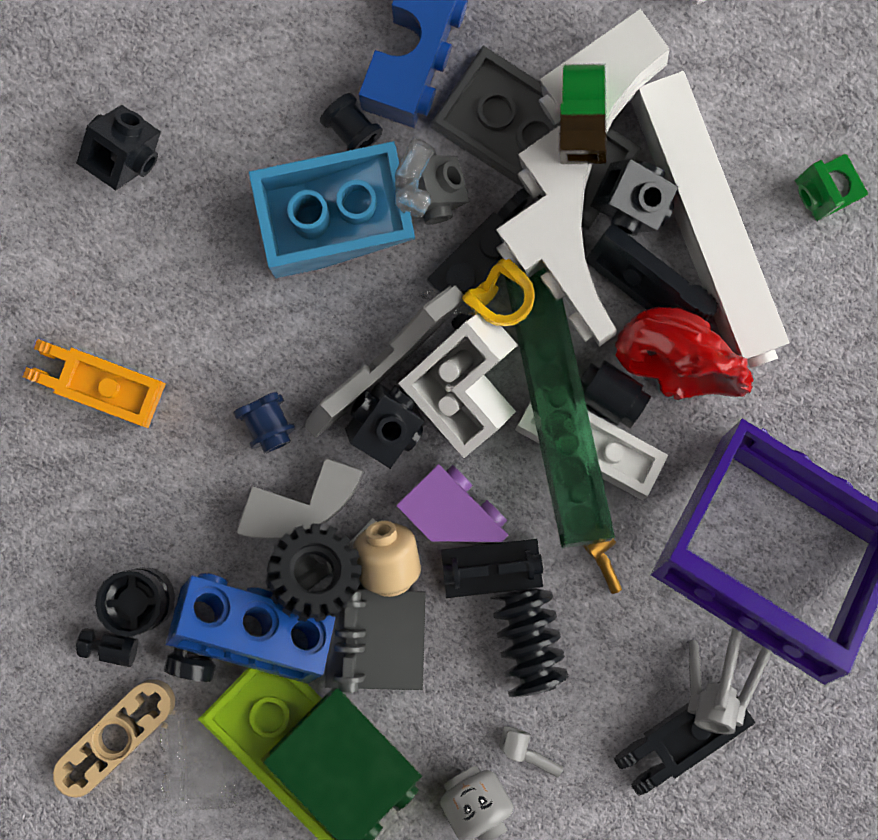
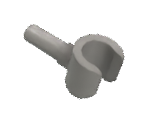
(515, 744)

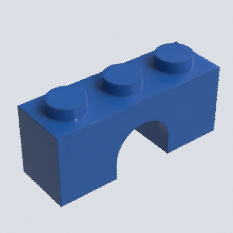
(401, 84)

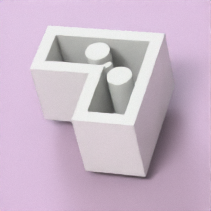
(453, 384)

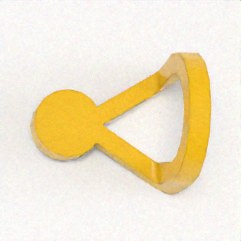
(481, 296)

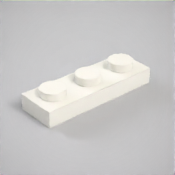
(621, 456)

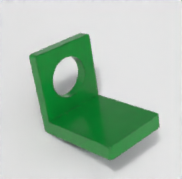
(820, 192)

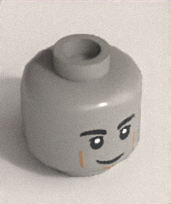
(476, 805)

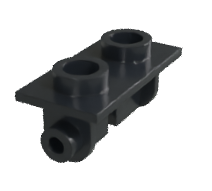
(492, 568)

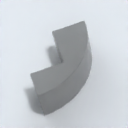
(274, 514)

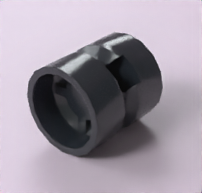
(134, 601)

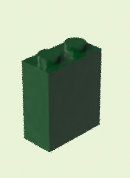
(343, 769)

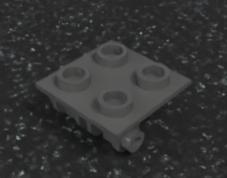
(378, 643)

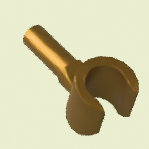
(597, 552)

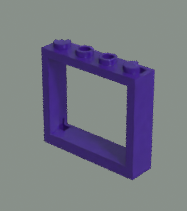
(745, 609)

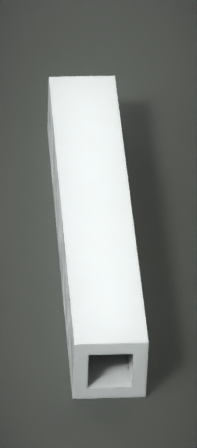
(710, 219)

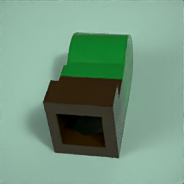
(583, 115)

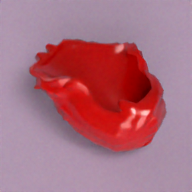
(686, 356)

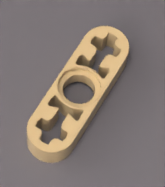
(80, 752)

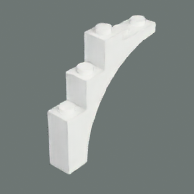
(550, 229)

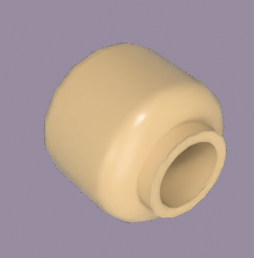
(387, 558)

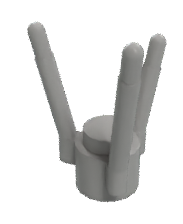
(718, 707)

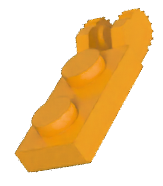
(100, 384)

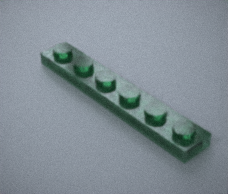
(561, 418)

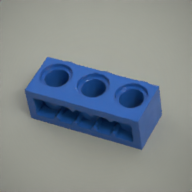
(230, 642)

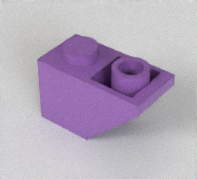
(448, 513)

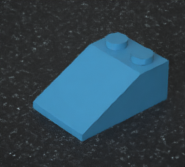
(329, 209)

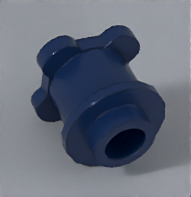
(266, 422)

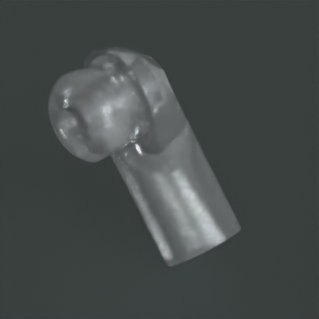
(407, 178)

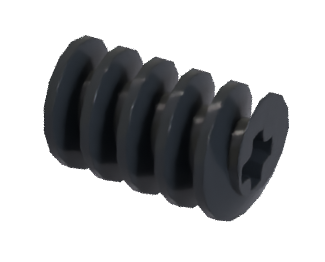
(530, 641)

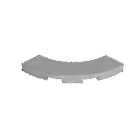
(400, 348)

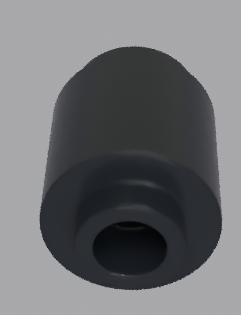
(613, 393)

